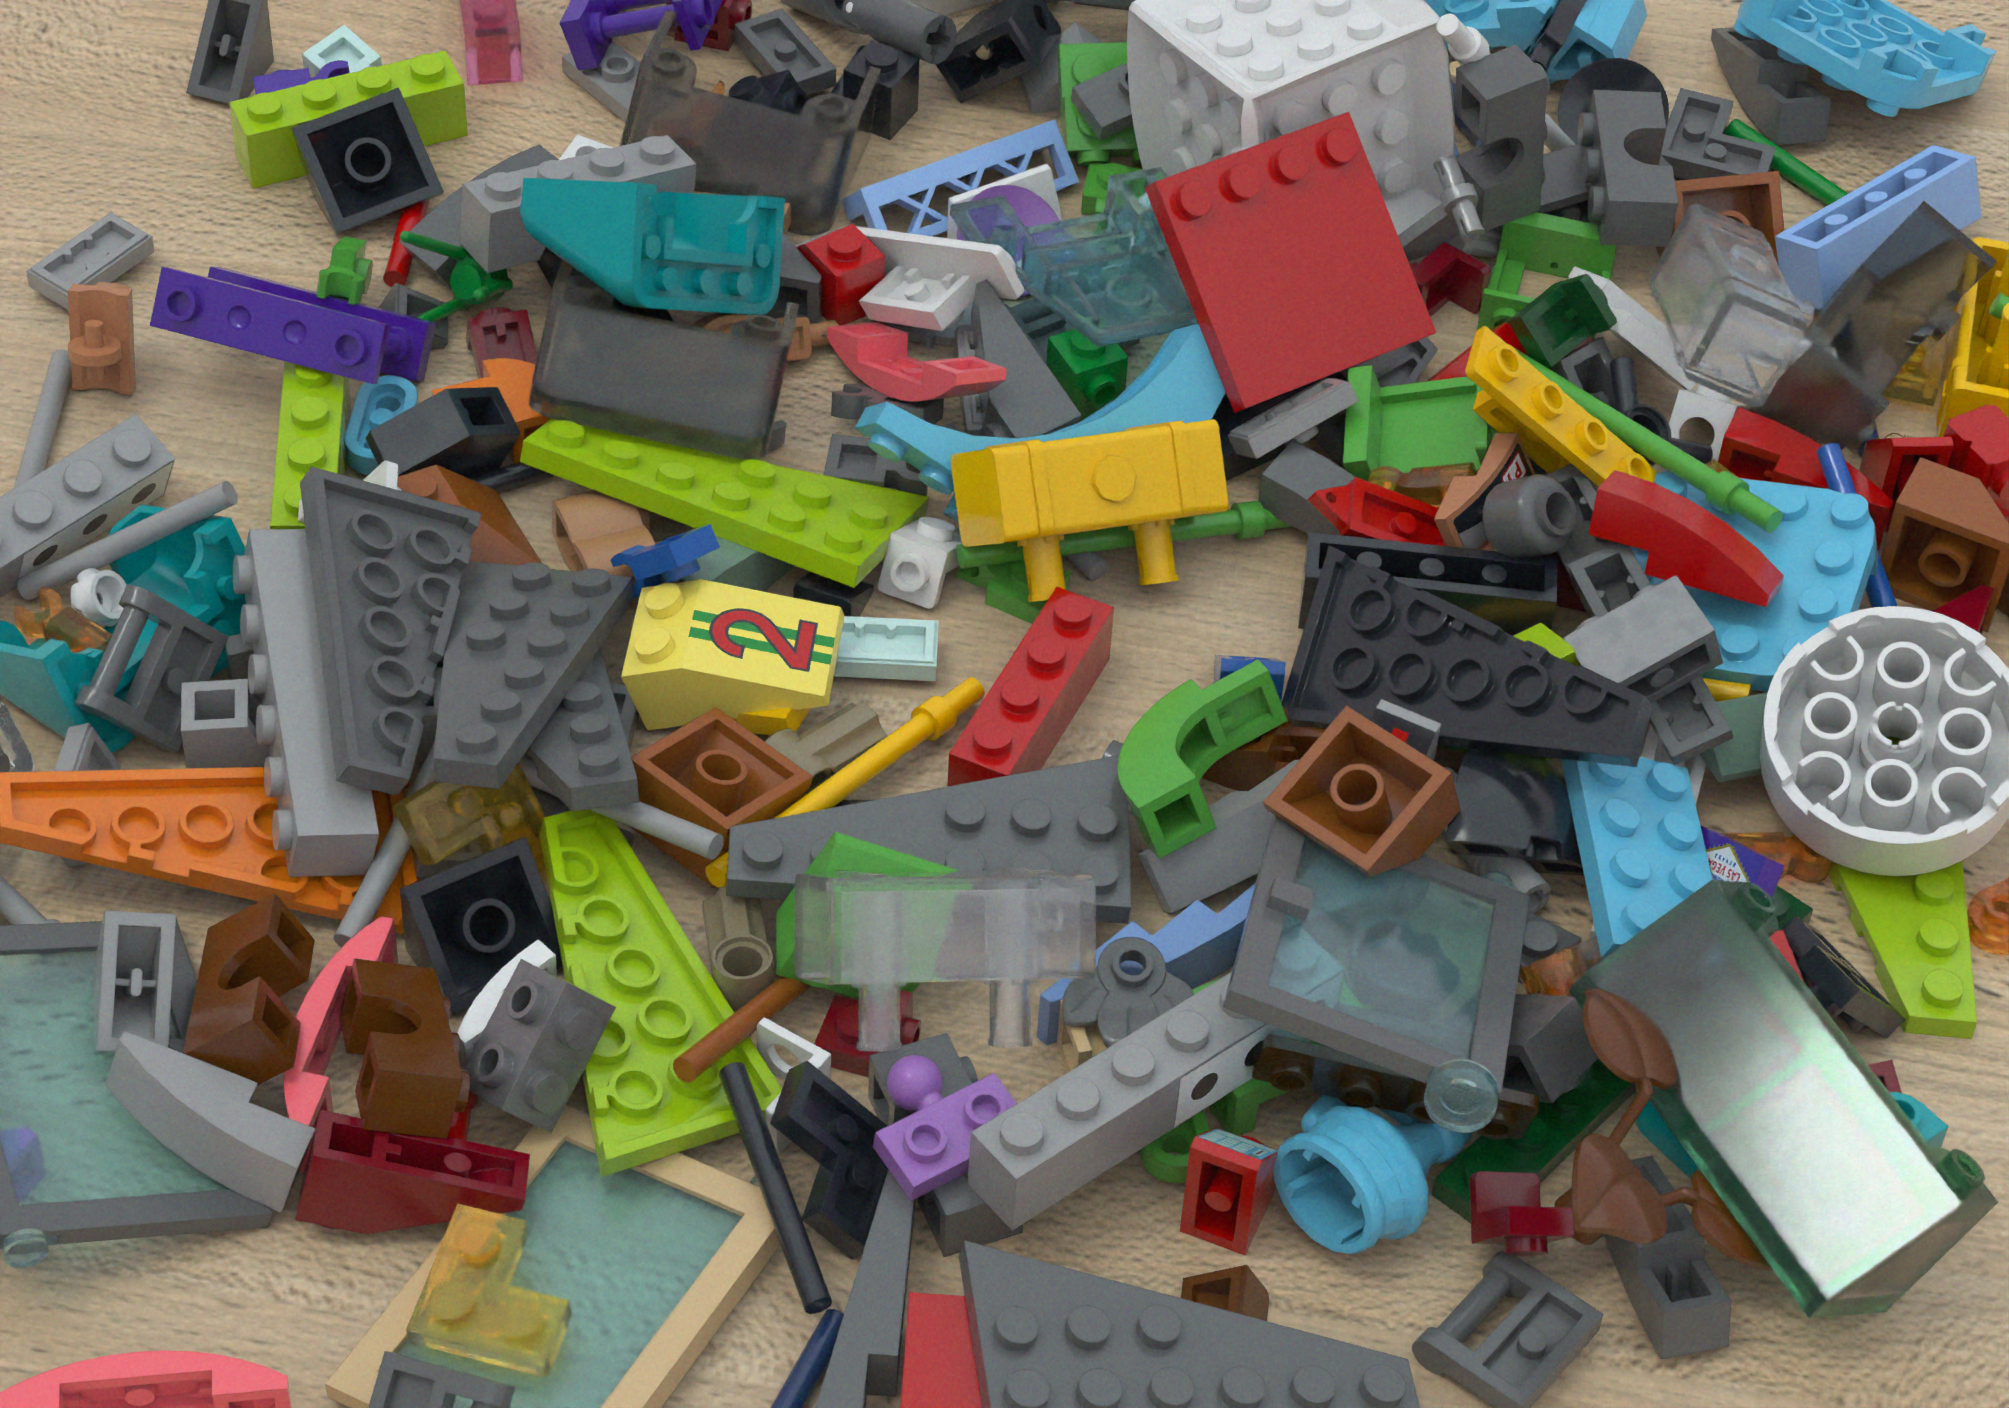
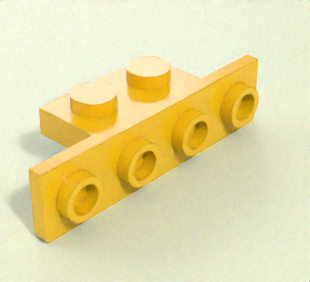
(1545, 417)

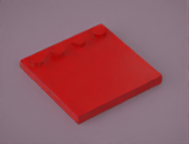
(1290, 261)

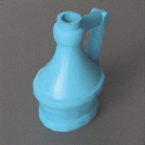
(1359, 1174)

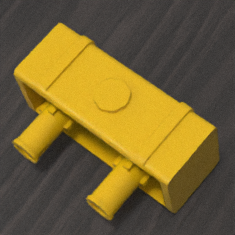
(1978, 345)
(1090, 483)

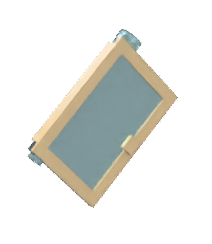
(638, 1253)

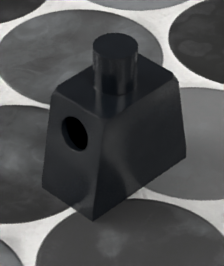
(1018, 41)

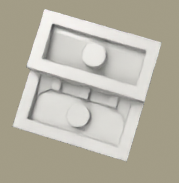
(1640, 330)

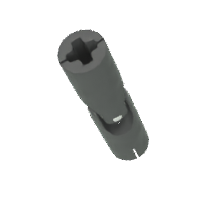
(889, 22)

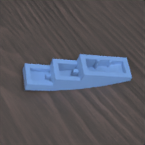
(1193, 945)

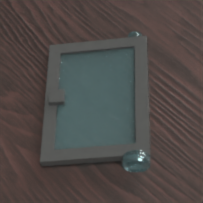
(1387, 967)
(68, 1148)

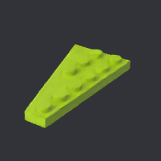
(780, 511)
(1919, 943)
(634, 955)

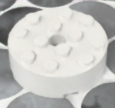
(1841, 777)

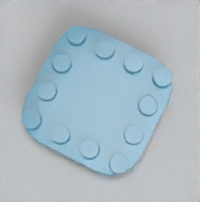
(1872, 49)
(1826, 559)

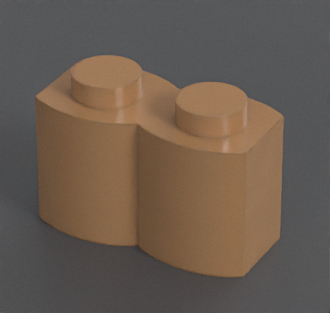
(597, 527)

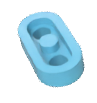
(372, 408)

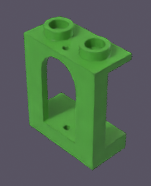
(1544, 246)

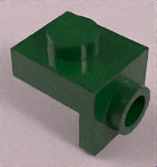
(1562, 319)

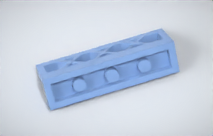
(953, 170)

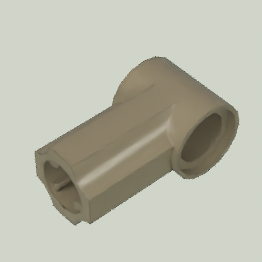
(831, 742)
(737, 947)

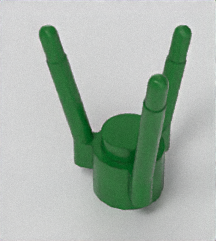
(468, 279)

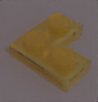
(451, 815)
(473, 1308)

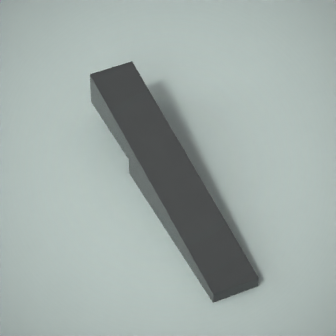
(1608, 577)
(872, 1327)

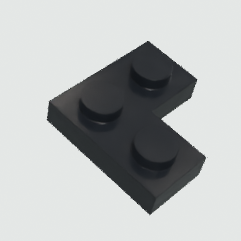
(1838, 983)
(841, 1138)

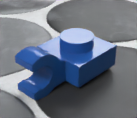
(672, 557)

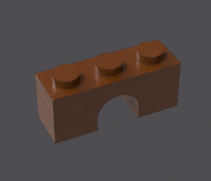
(236, 999)
(410, 1055)

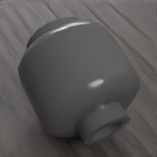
(1528, 517)

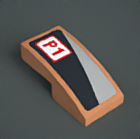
(1461, 509)

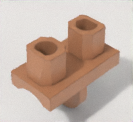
(101, 337)

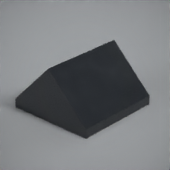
(366, 161)
(477, 919)

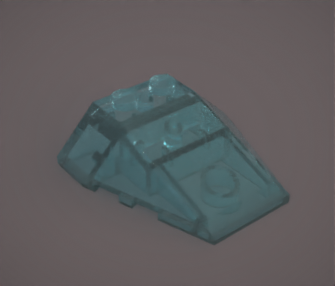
(1095, 271)

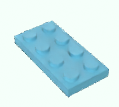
(1635, 843)

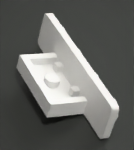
(934, 278)

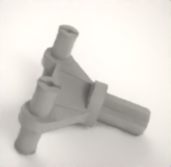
(1452, 221)

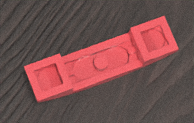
(881, 361)
(305, 1084)
(153, 1381)

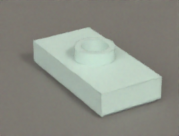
(888, 648)

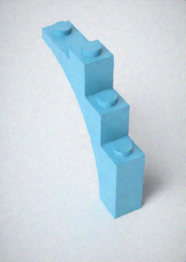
(1174, 387)

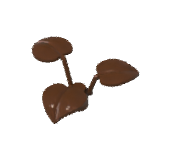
(1606, 1188)

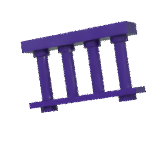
(594, 23)
(292, 324)

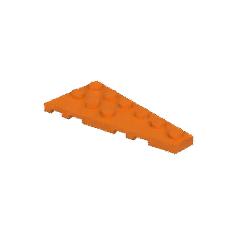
(181, 828)

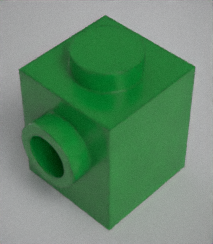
(1087, 372)

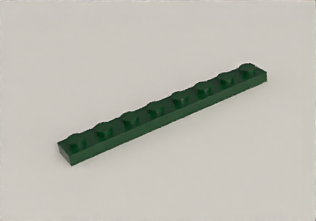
(1564, 1122)

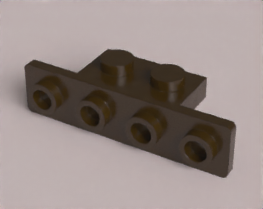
(1319, 1069)

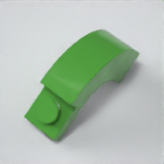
(1181, 741)

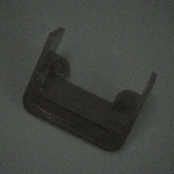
(750, 146)
(1875, 326)
(659, 374)

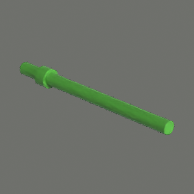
(1721, 489)
(1242, 520)

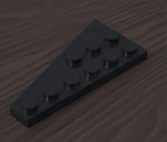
(1485, 687)

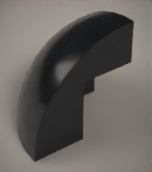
(1514, 810)

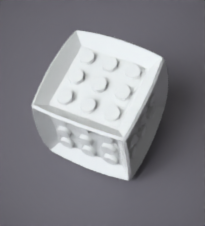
(1249, 71)

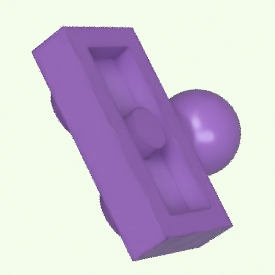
(935, 1140)

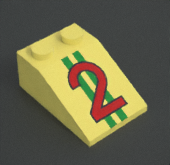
(728, 650)

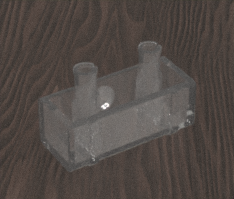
(1728, 307)
(944, 929)

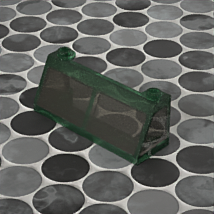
(1788, 1110)

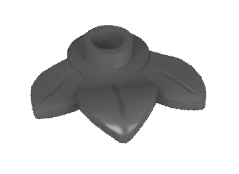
(1119, 1000)

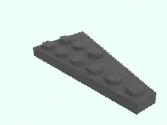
(1100, 1343)

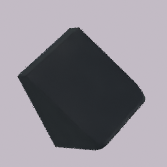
(827, 591)

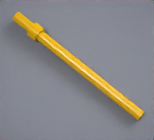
(927, 722)

